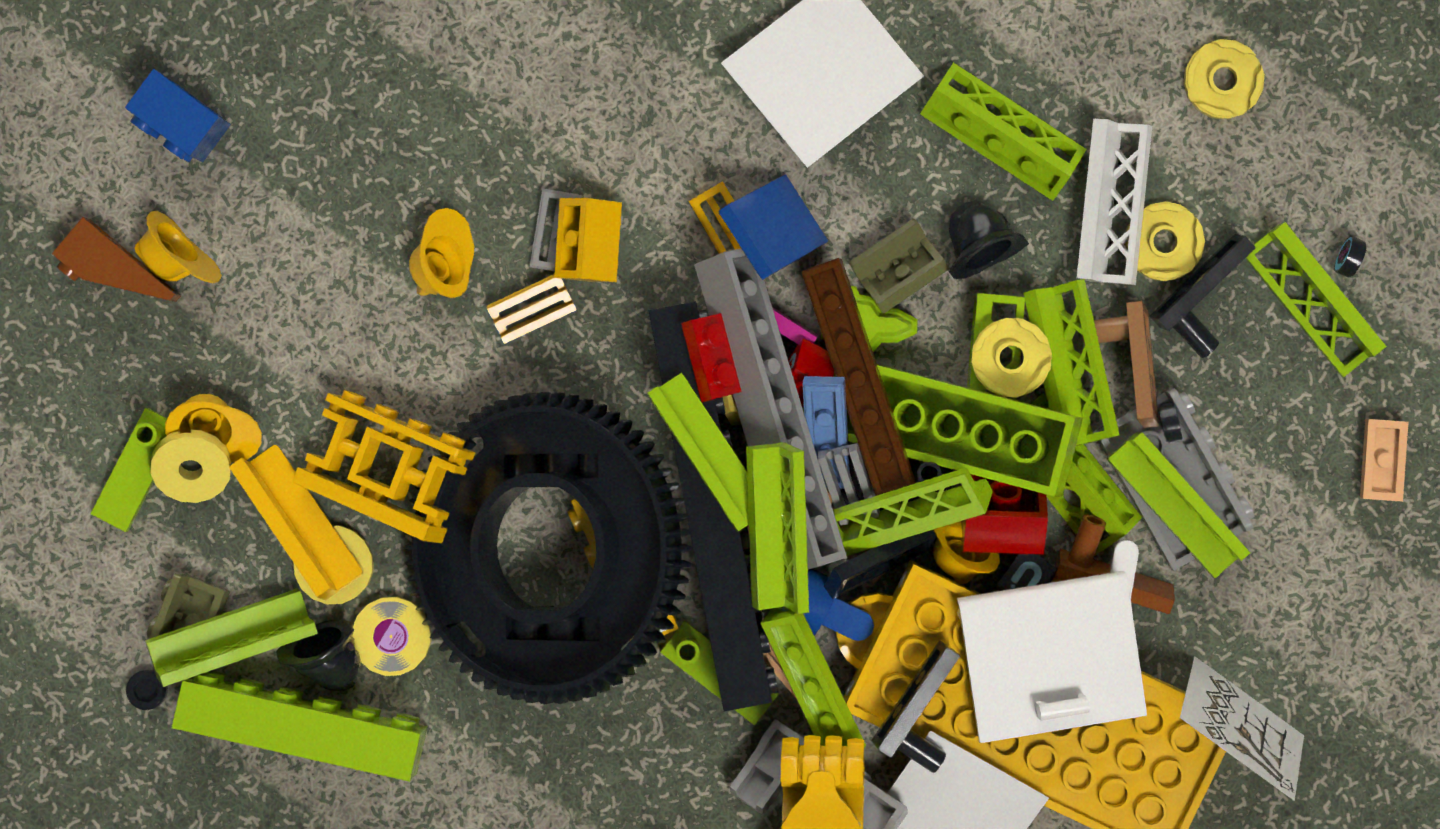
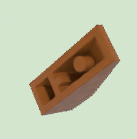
(100, 259)

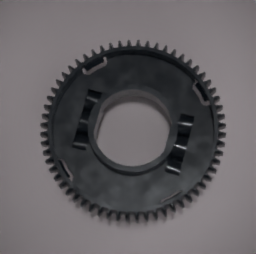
(553, 650)

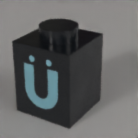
(1025, 571)

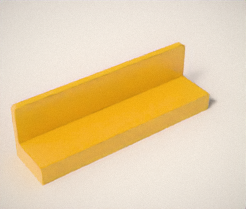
(297, 522)

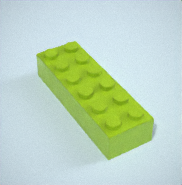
(981, 432)
(300, 726)

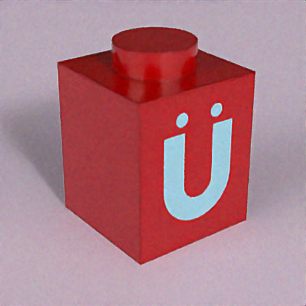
(809, 360)

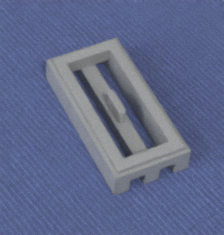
(540, 226)
(831, 480)

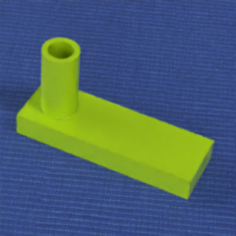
(132, 474)
(694, 655)

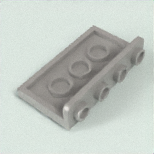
(1195, 464)

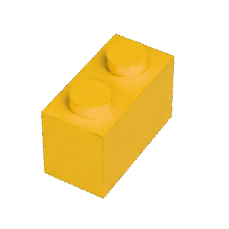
(588, 239)

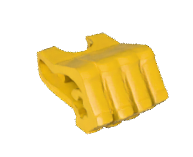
(822, 783)

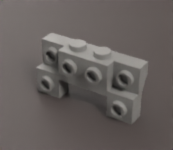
(760, 782)

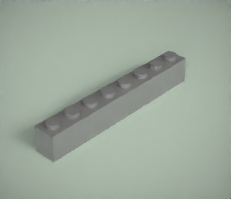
(769, 397)

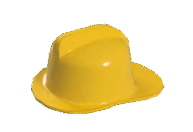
(171, 254)
(444, 256)
(213, 415)
(952, 560)

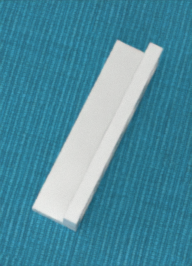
(1100, 197)

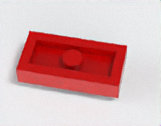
(711, 357)

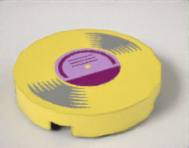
(391, 636)

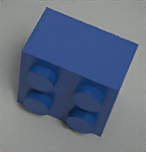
(171, 111)

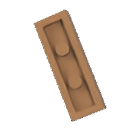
(1137, 329)

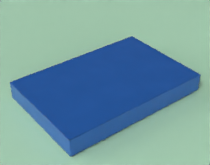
(773, 226)

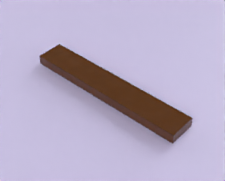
(865, 391)

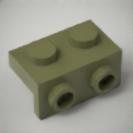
(898, 266)
(185, 603)

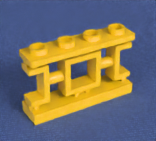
(373, 495)

